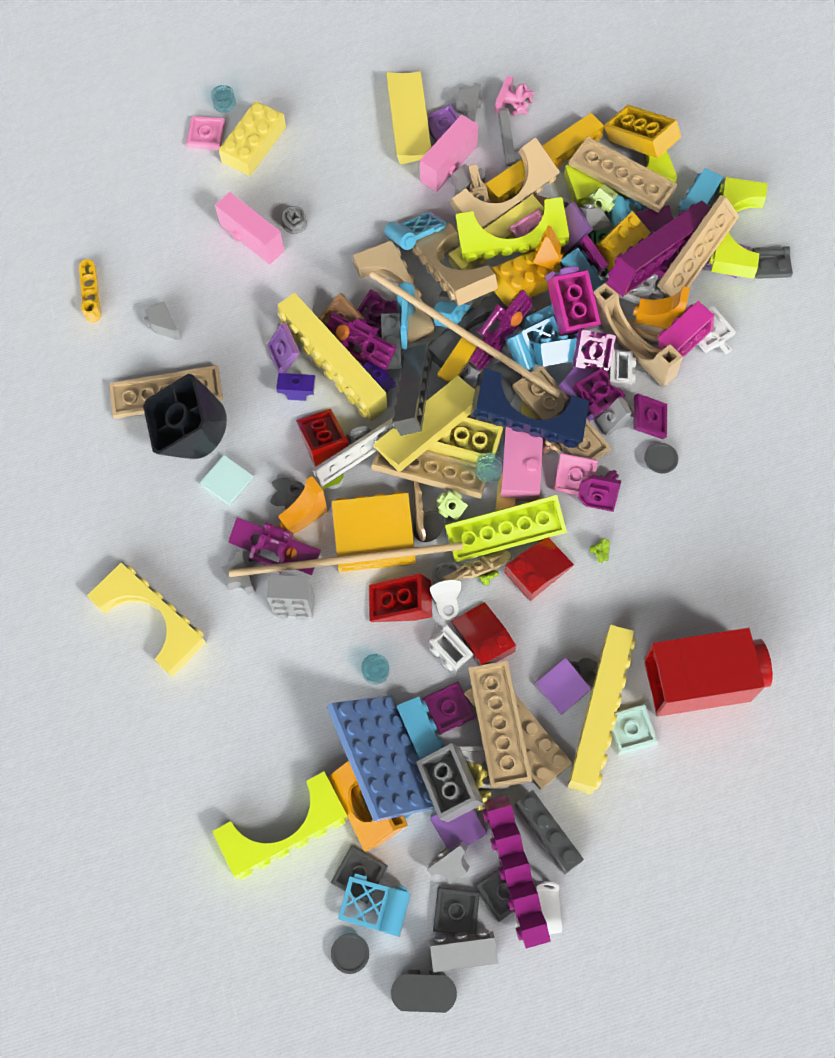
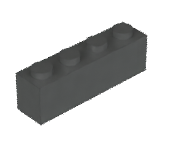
(548, 832)

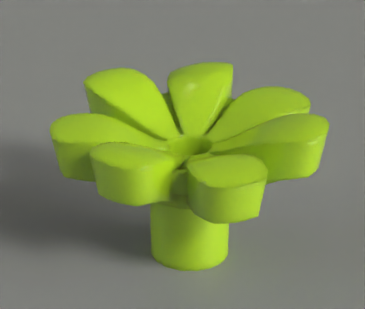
(601, 550)
(485, 578)

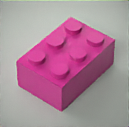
(573, 302)
(688, 329)

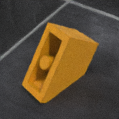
(548, 250)

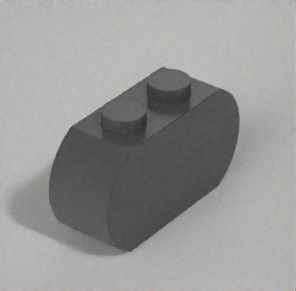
(423, 992)

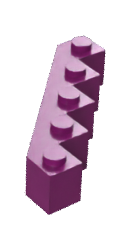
(516, 872)

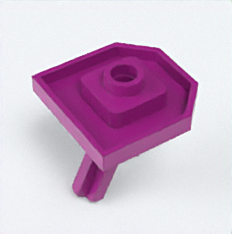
(600, 491)

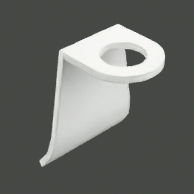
(445, 594)
(550, 905)

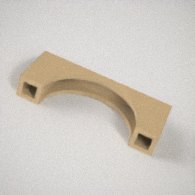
(538, 172)
(387, 262)
(460, 284)
(659, 363)

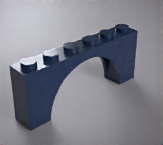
(492, 406)

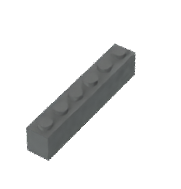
(412, 390)

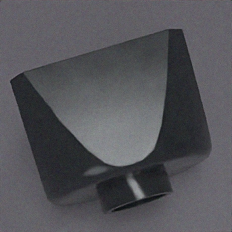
(185, 419)

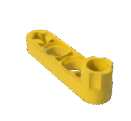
(95, 314)

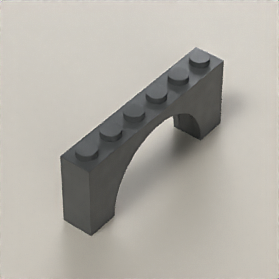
(443, 346)

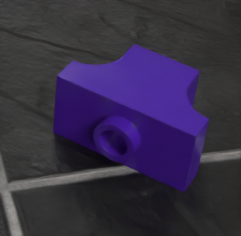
(380, 376)
(296, 385)

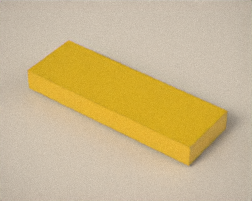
(457, 360)

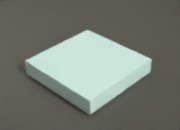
(226, 480)
(633, 729)

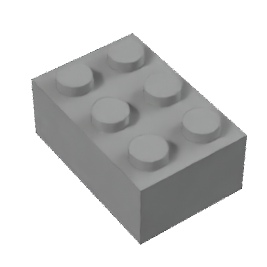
(291, 596)
(449, 782)

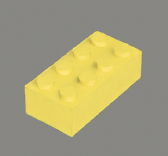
(252, 138)
(469, 440)

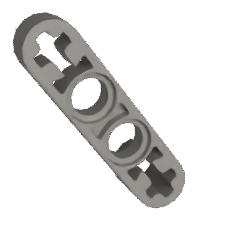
(511, 156)

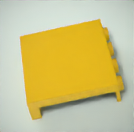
(373, 526)

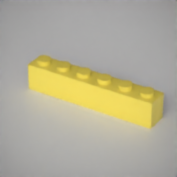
(499, 229)

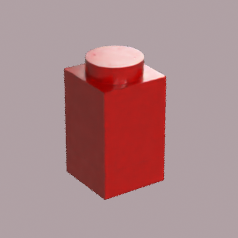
(707, 671)

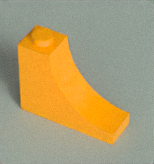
(661, 312)
(305, 509)

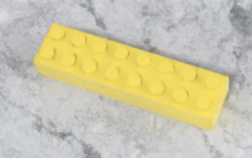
(333, 358)
(600, 710)

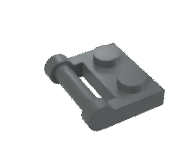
(774, 267)

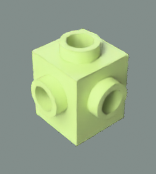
(603, 198)
(456, 508)

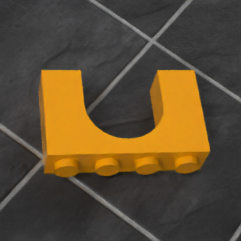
(369, 833)

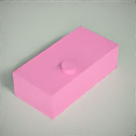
(448, 153)
(249, 228)
(521, 466)

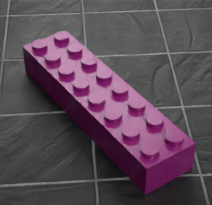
(655, 251)

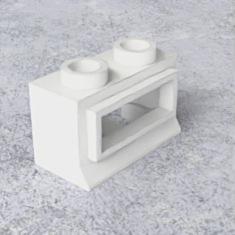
(622, 383)
(449, 663)

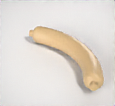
(647, 337)

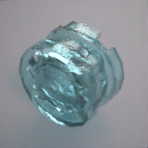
(223, 98)
(488, 467)
(375, 669)

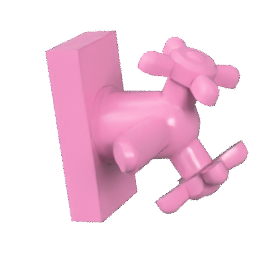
(512, 97)

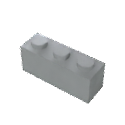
(463, 950)

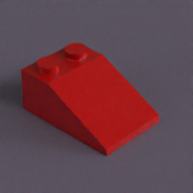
(322, 435)
(538, 568)
(401, 599)
(484, 635)

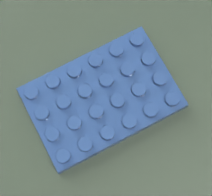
(381, 756)

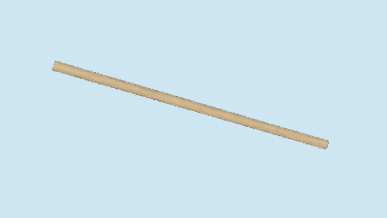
(464, 333)
(345, 559)

